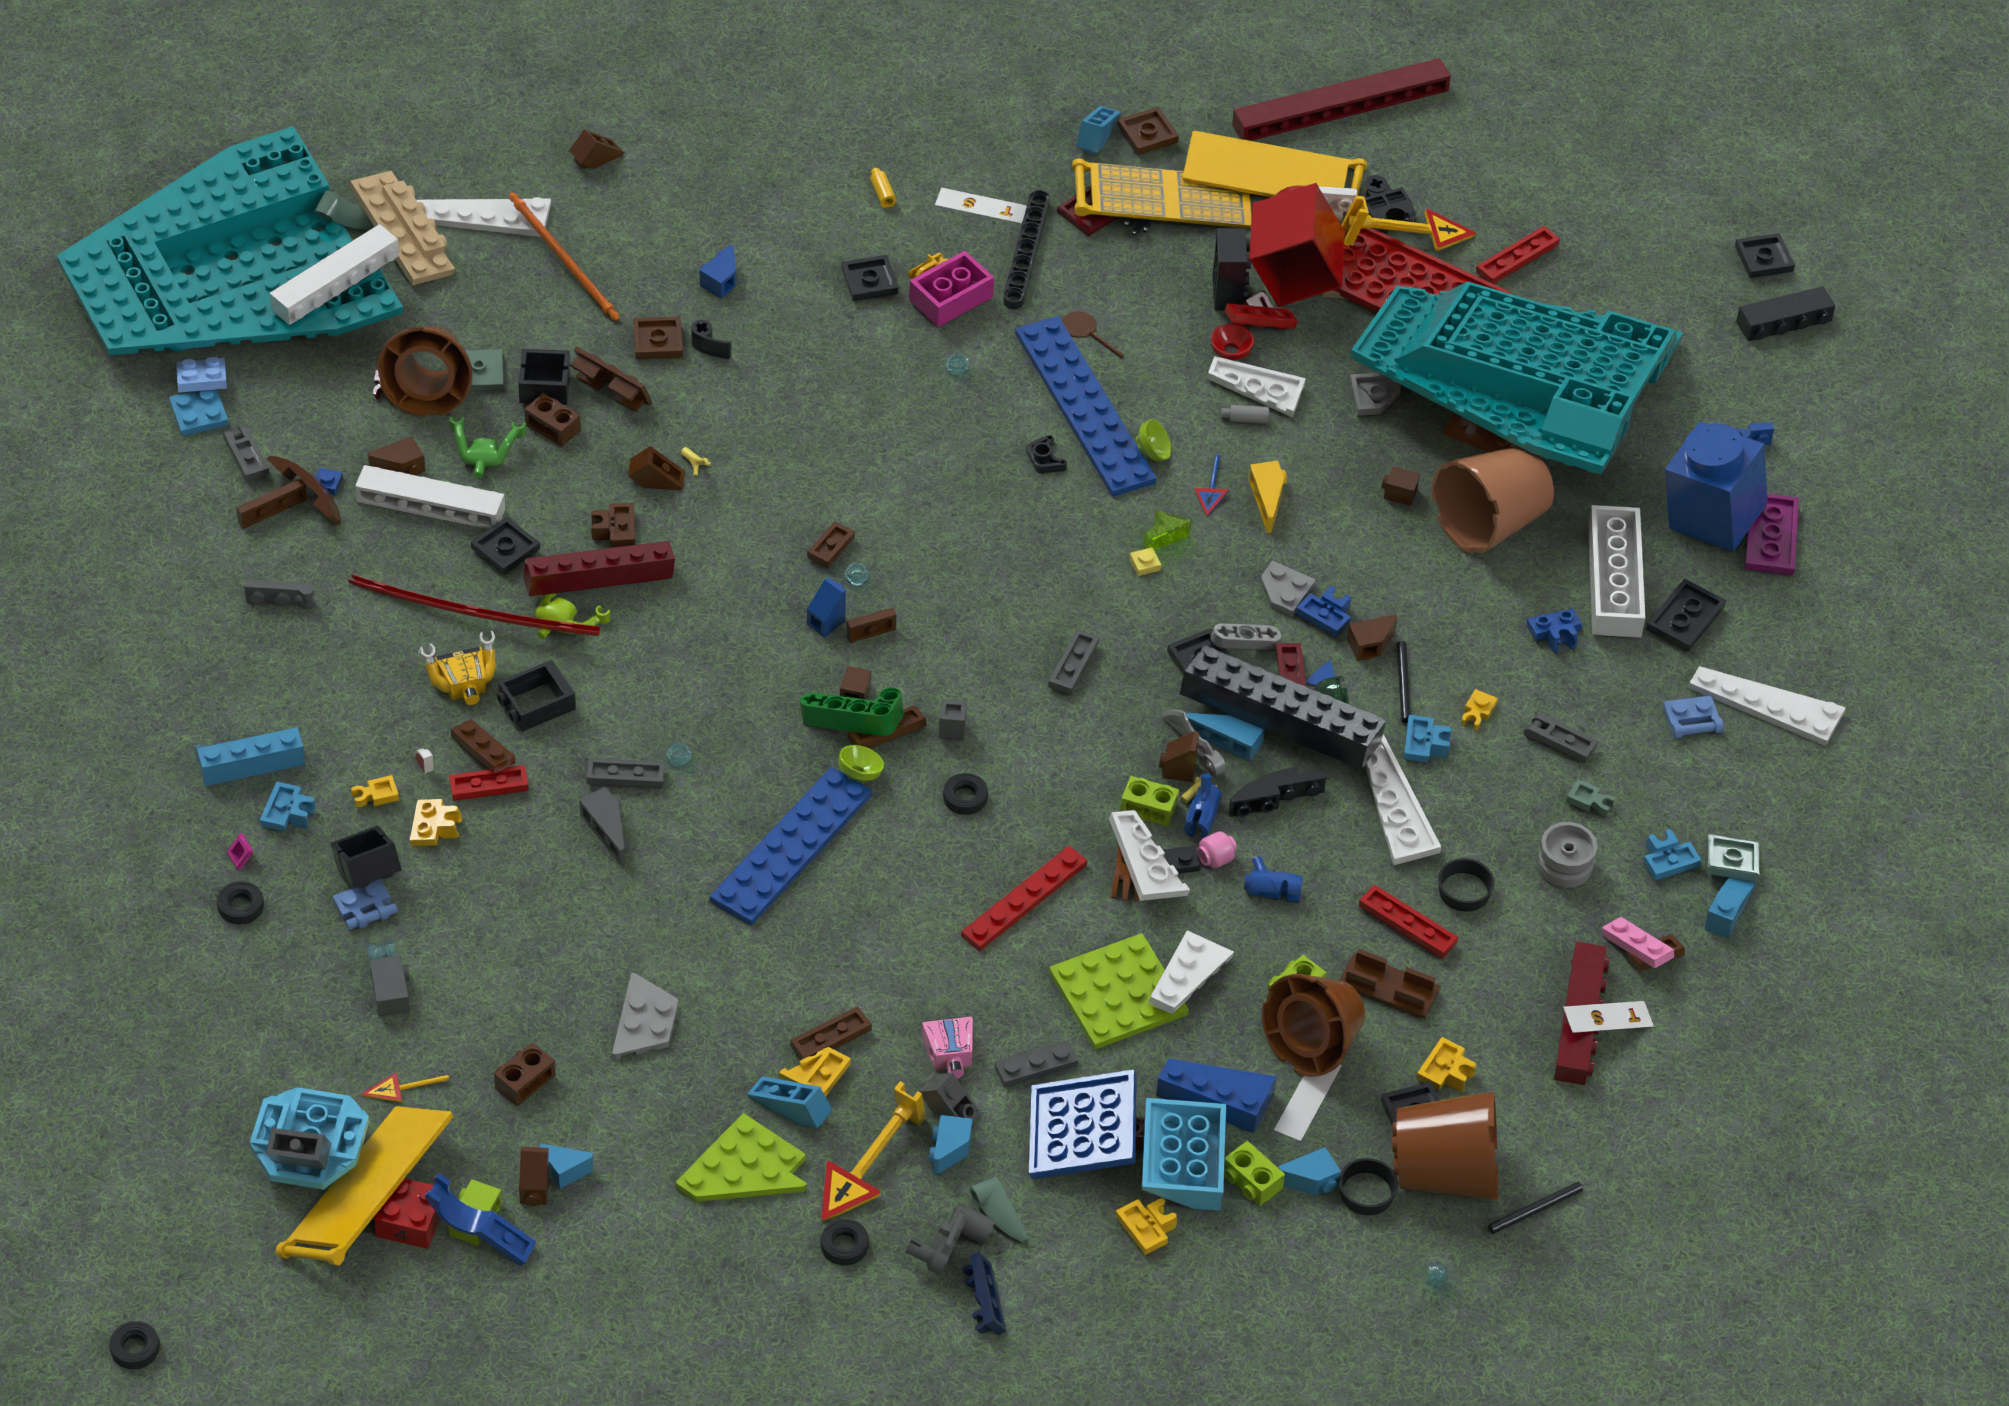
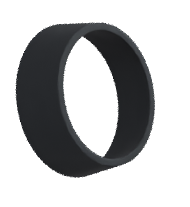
(1472, 867)
(1372, 1166)

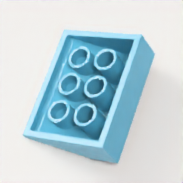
(1185, 1152)

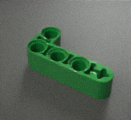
(854, 714)

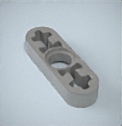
(1261, 636)

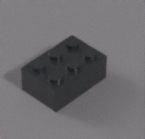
(1230, 267)

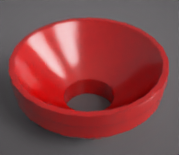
(1234, 336)

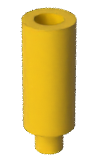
(882, 188)

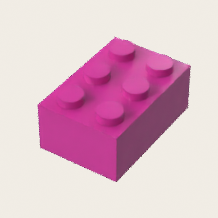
(951, 288)

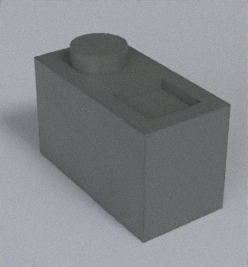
(389, 985)
(298, 1148)

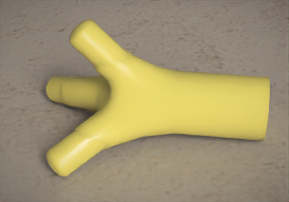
(694, 459)
(1192, 791)

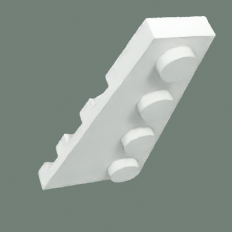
(1144, 859)
(1188, 970)

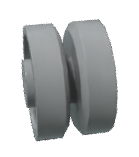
(1567, 854)

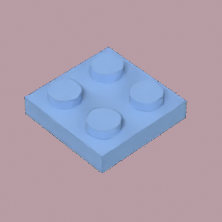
(201, 374)

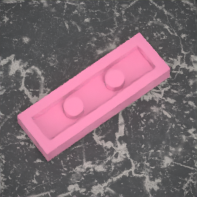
(1637, 942)

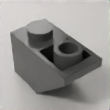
(948, 1097)

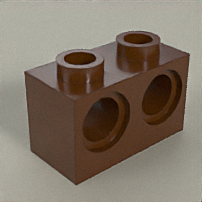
(552, 419)
(519, 1079)

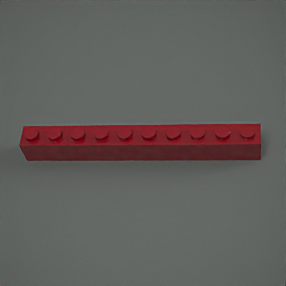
(1341, 100)

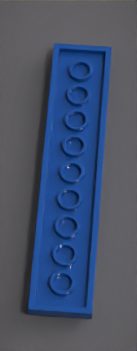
(1085, 406)

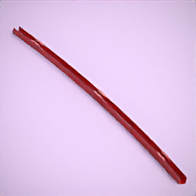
(474, 611)

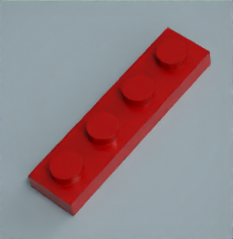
(1517, 255)
(1408, 921)

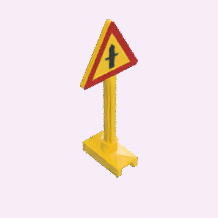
(1442, 230)
(845, 1189)

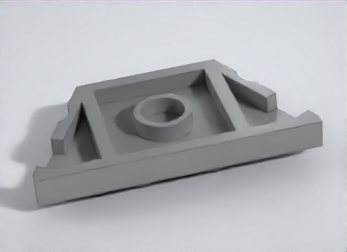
(645, 1018)

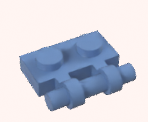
(360, 900)

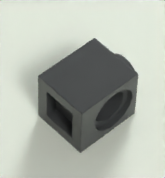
(952, 719)

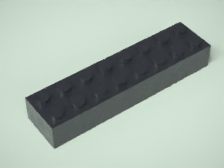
(1283, 707)

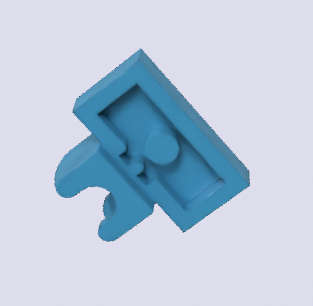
(1425, 740)
(287, 806)
(1668, 857)

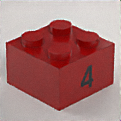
(408, 1215)

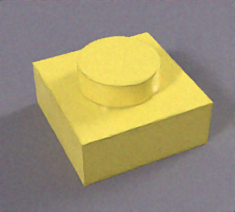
(1145, 561)

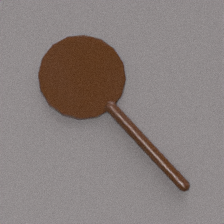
(1082, 325)

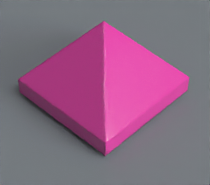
(240, 851)

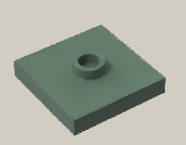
(487, 369)
(1733, 858)

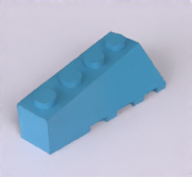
(250, 756)

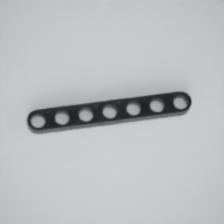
(1026, 257)

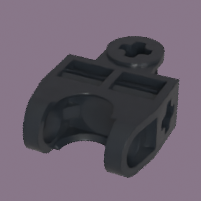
(1387, 203)

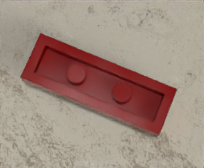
(1261, 316)
(487, 783)

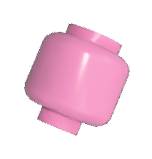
(1216, 850)

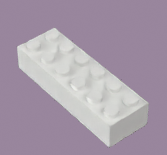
(1616, 571)

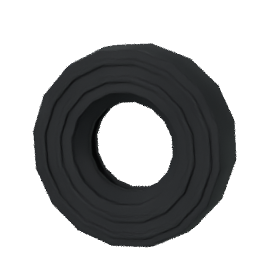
(961, 806)
(239, 889)
(844, 1227)
(130, 1330)

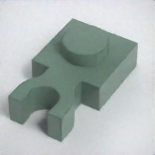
(1588, 796)

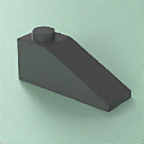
(603, 816)

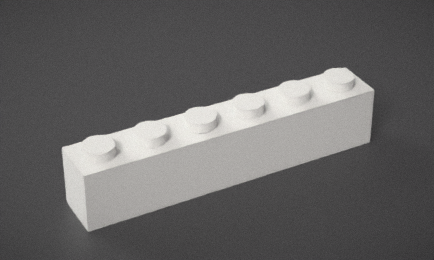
(334, 274)
(429, 497)

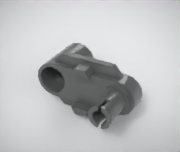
(964, 1222)

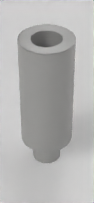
(1246, 414)

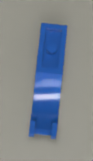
(484, 1224)

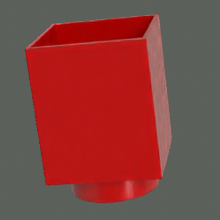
(1297, 244)

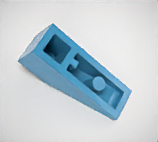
(1096, 129)
(1228, 733)
(1728, 906)
(793, 1100)

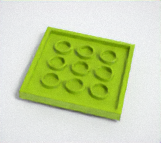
(1112, 990)

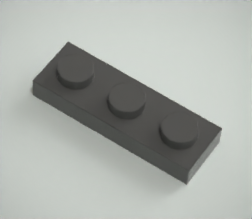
(1073, 662)
(625, 772)
(1036, 1063)

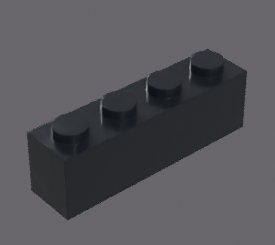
(1785, 313)

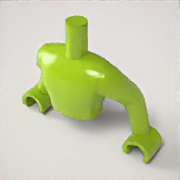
(564, 611)

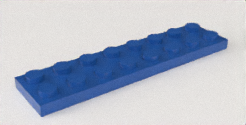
(790, 846)

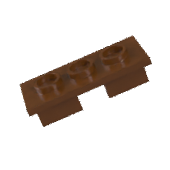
(596, 372)
(1400, 989)

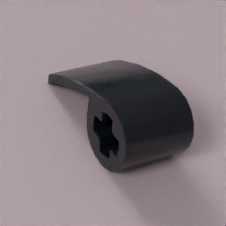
(703, 340)

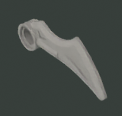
(1210, 759)

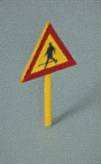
(390, 1089)

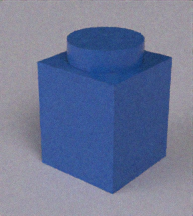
(1716, 485)

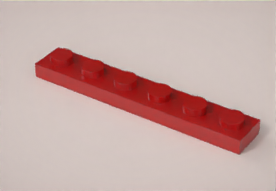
(1024, 898)

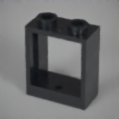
(530, 679)

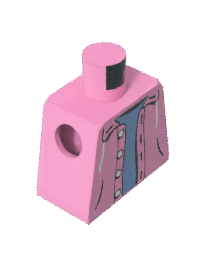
(949, 1044)

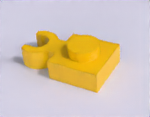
(1478, 706)
(379, 791)

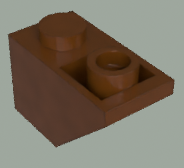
(1371, 637)

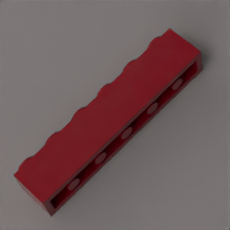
(598, 568)
(1584, 988)

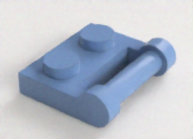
(1692, 711)

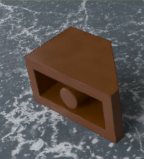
(594, 150)
(399, 457)
(655, 471)
(1180, 758)
(534, 1176)

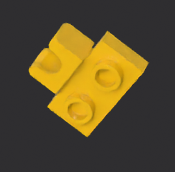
(434, 819)
(1447, 1065)
(1148, 1225)

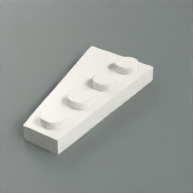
(1263, 385)

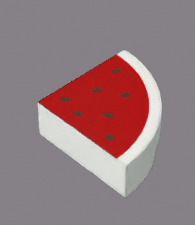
(424, 759)

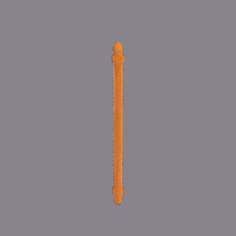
(606, 306)

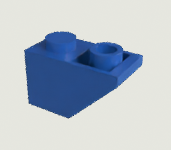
(720, 273)
(827, 608)

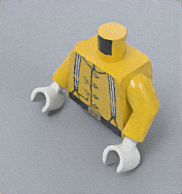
(462, 672)

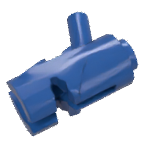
(1203, 808)
(1272, 884)

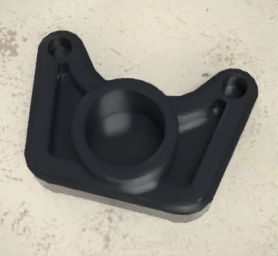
(1042, 457)

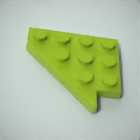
(744, 1164)

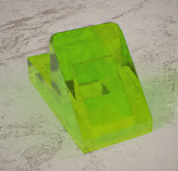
(1167, 530)

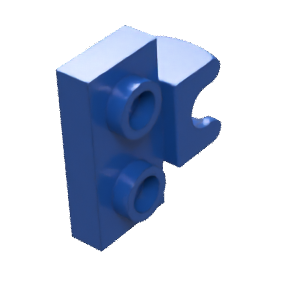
(1326, 612)
(1557, 628)

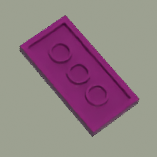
(1773, 537)

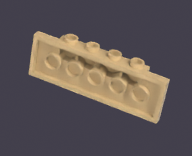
(397, 210)

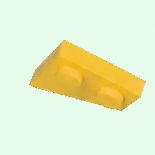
(819, 1070)

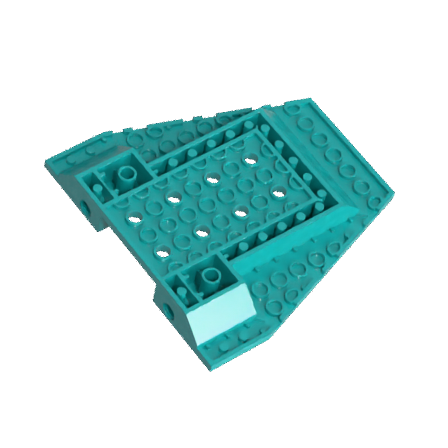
(226, 207)
(1520, 366)

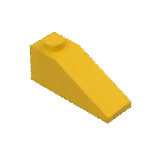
(1267, 487)

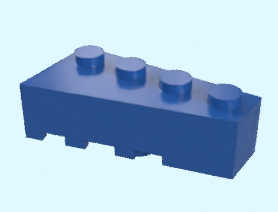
(1242, 1091)

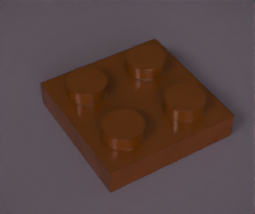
(1148, 130)
(657, 337)

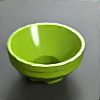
(1153, 441)
(860, 763)

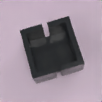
(544, 373)
(366, 857)

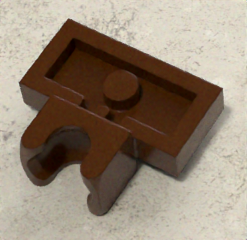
(614, 526)

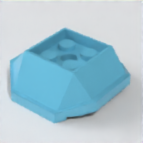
(317, 1113)

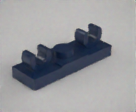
(985, 1294)

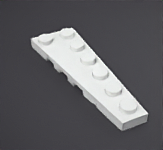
(487, 214)
(1783, 708)
(1399, 811)

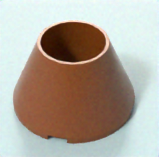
(419, 389)
(1312, 1021)

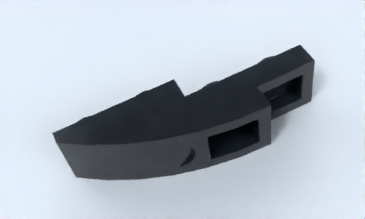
(1267, 791)

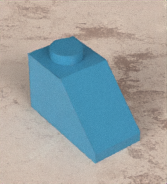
(1312, 1173)

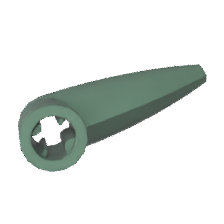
(337, 209)
(996, 1205)

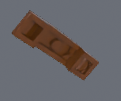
(324, 502)

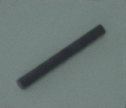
(1403, 681)
(1535, 1207)

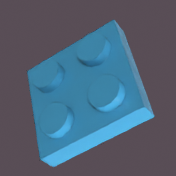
(198, 411)

